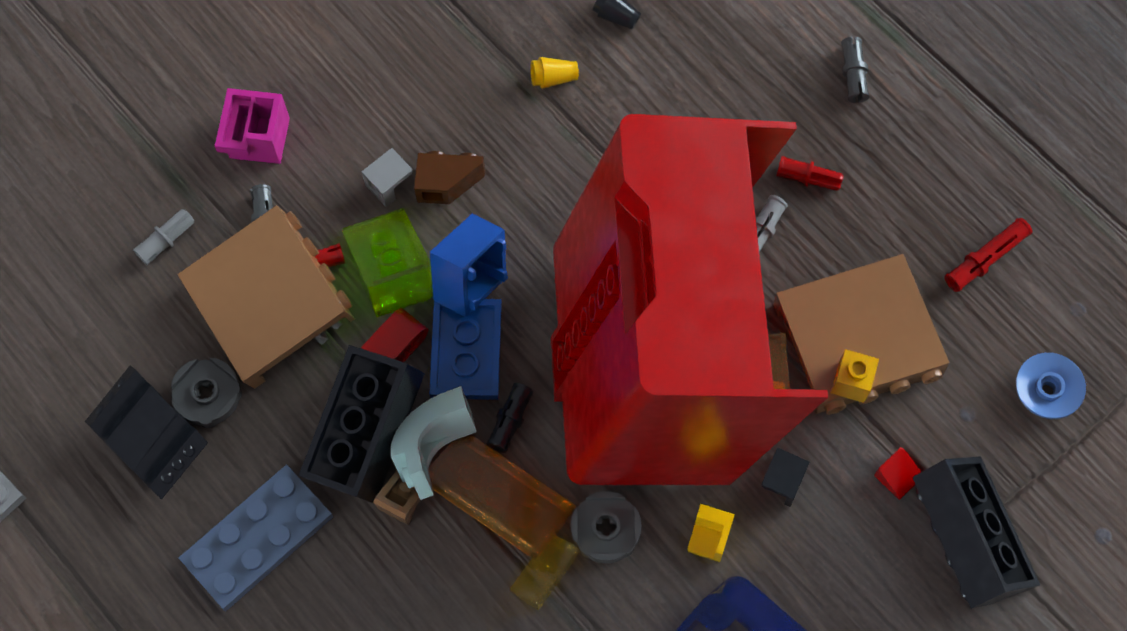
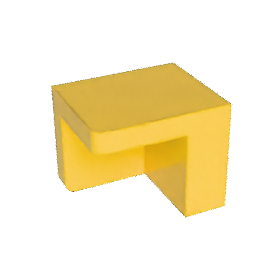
(710, 532)

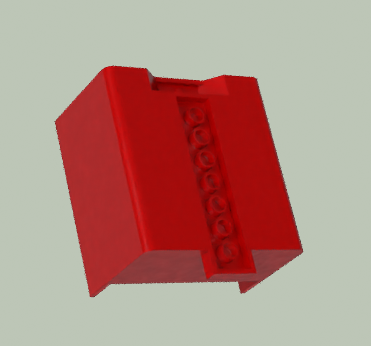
(666, 308)

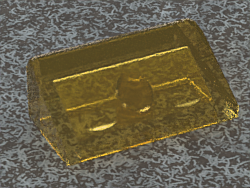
(545, 572)

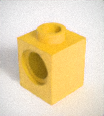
(854, 376)

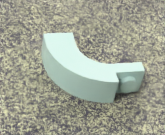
(426, 432)

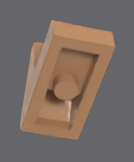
(397, 499)

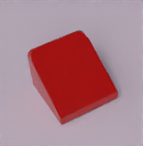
(897, 473)

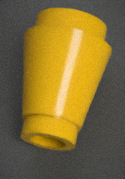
(551, 72)

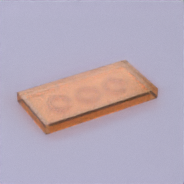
(499, 494)

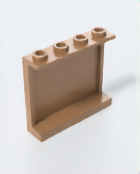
(265, 294)
(866, 312)

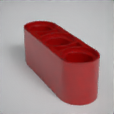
(397, 336)

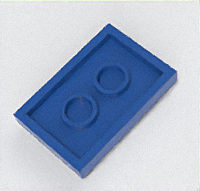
(467, 350)

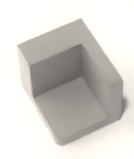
(385, 175)

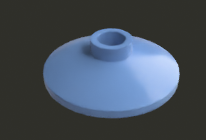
(1060, 375)

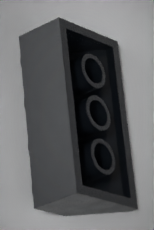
(359, 423)
(975, 531)

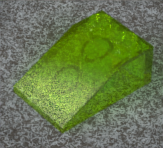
(390, 262)

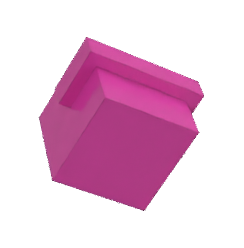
(253, 126)

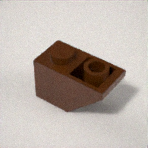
(446, 177)

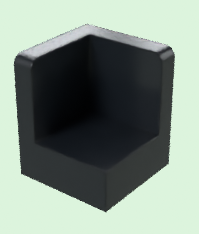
(785, 475)

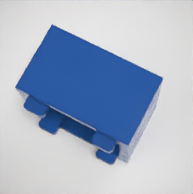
(468, 264)

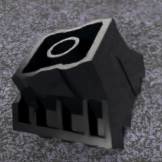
(146, 432)

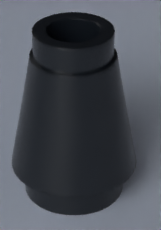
(617, 11)

